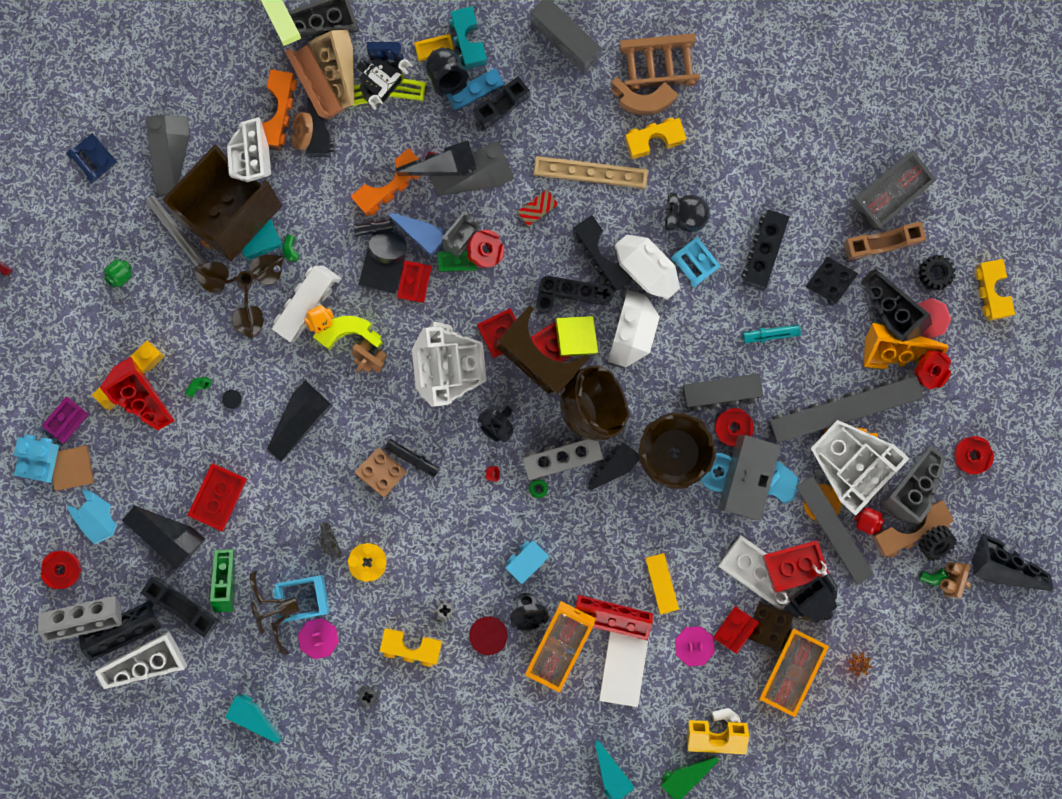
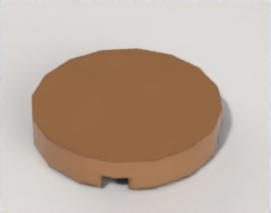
(303, 130)

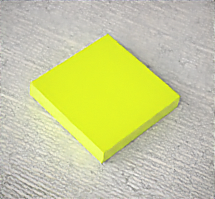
(576, 336)

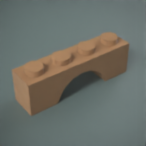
(892, 240)
(890, 540)

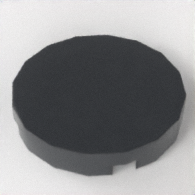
(387, 247)

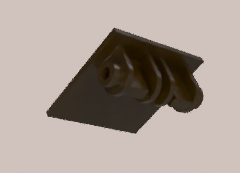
(772, 626)

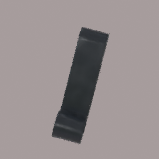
(575, 294)

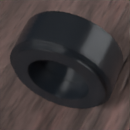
(232, 399)

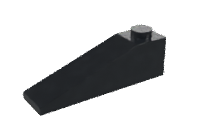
(454, 161)
(897, 309)
(300, 416)
(169, 538)
(1001, 567)

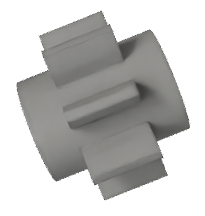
(441, 614)

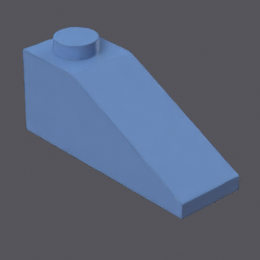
(423, 233)

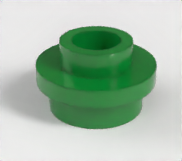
(532, 488)

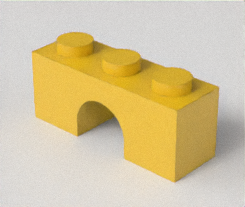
(670, 131)
(995, 305)
(393, 644)
(732, 740)

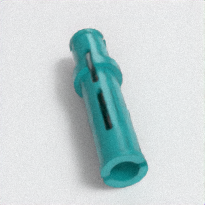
(771, 333)

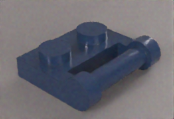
(381, 50)
(96, 153)

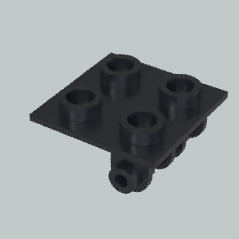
(831, 280)

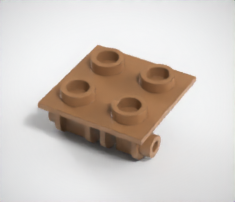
(380, 472)

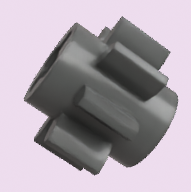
(370, 691)

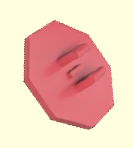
(939, 316)

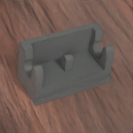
(457, 236)

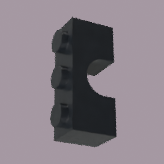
(493, 110)

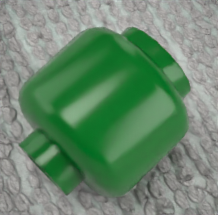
(117, 273)

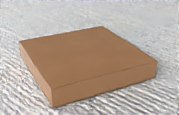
(72, 468)

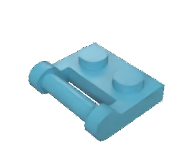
(700, 258)

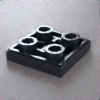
(381, 275)

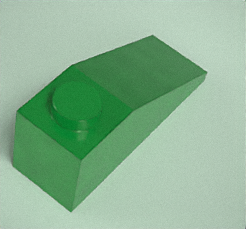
(223, 581)
(683, 779)

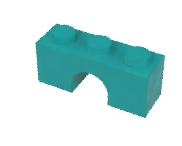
(463, 22)

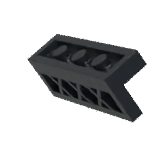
(121, 635)

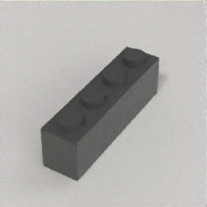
(722, 391)

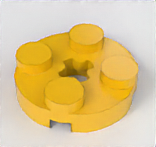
(378, 562)

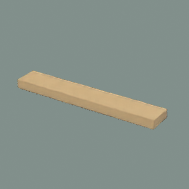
(590, 172)

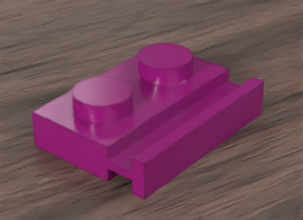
(65, 420)

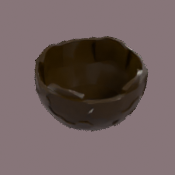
(594, 404)
(679, 432)

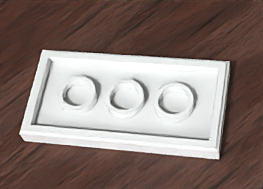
(747, 566)
(623, 670)

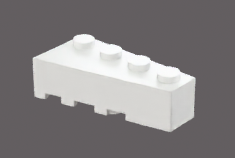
(308, 295)
(149, 660)

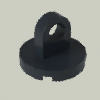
(496, 424)
(528, 616)

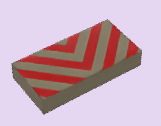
(537, 208)

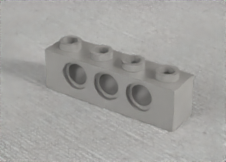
(534, 471)
(79, 619)

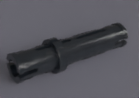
(412, 458)

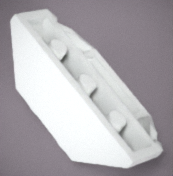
(249, 152)
(647, 265)
(634, 330)

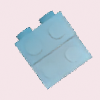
(35, 458)

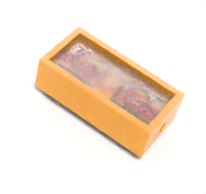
(560, 646)
(793, 672)

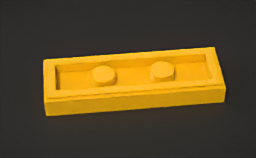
(662, 583)

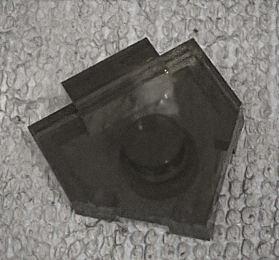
(329, 542)

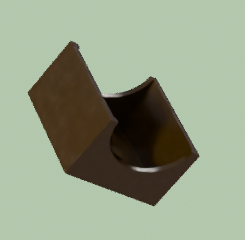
(219, 207)
(522, 352)

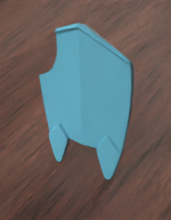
(783, 483)
(94, 518)

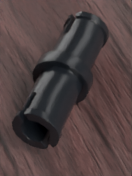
(373, 227)

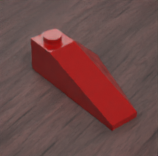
(132, 391)

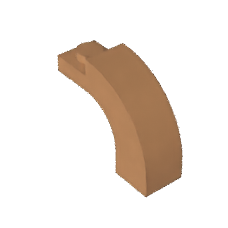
(644, 104)

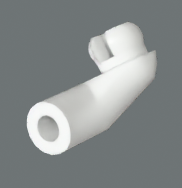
(726, 714)

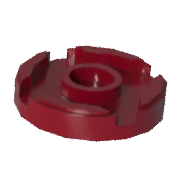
(488, 635)

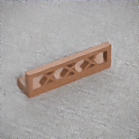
(314, 82)

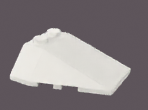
(446, 365)
(856, 463)

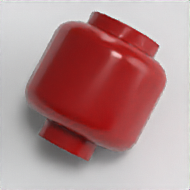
(869, 521)

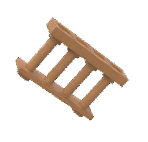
(667, 44)

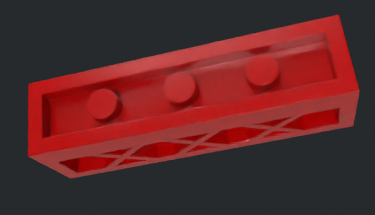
(616, 618)

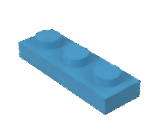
(476, 89)

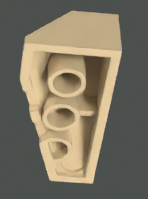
(335, 58)

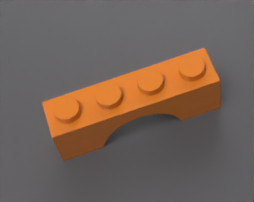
(281, 86)
(370, 198)

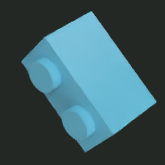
(527, 561)

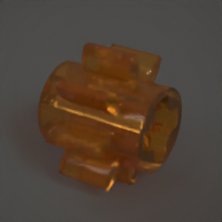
(857, 659)

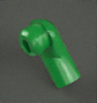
(288, 250)
(198, 384)
(934, 579)

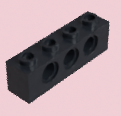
(768, 220)

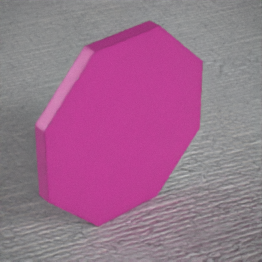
(318, 638)
(694, 646)

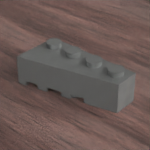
(323, 17)

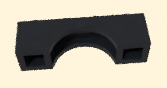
(588, 234)
(174, 601)

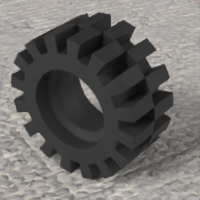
(942, 262)
(937, 543)

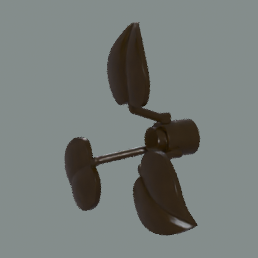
(214, 275)
(285, 608)

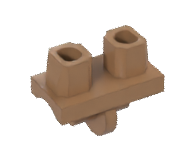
(365, 359)
(957, 580)

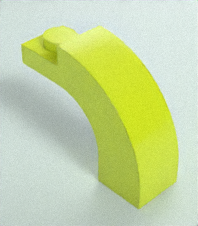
(348, 325)

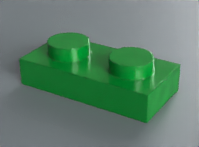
(450, 263)

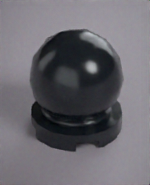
(446, 71)
(687, 213)

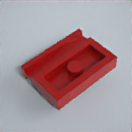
(414, 281)
(736, 630)

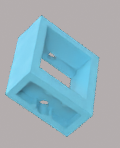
(278, 593)

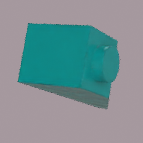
(249, 715)
(614, 780)

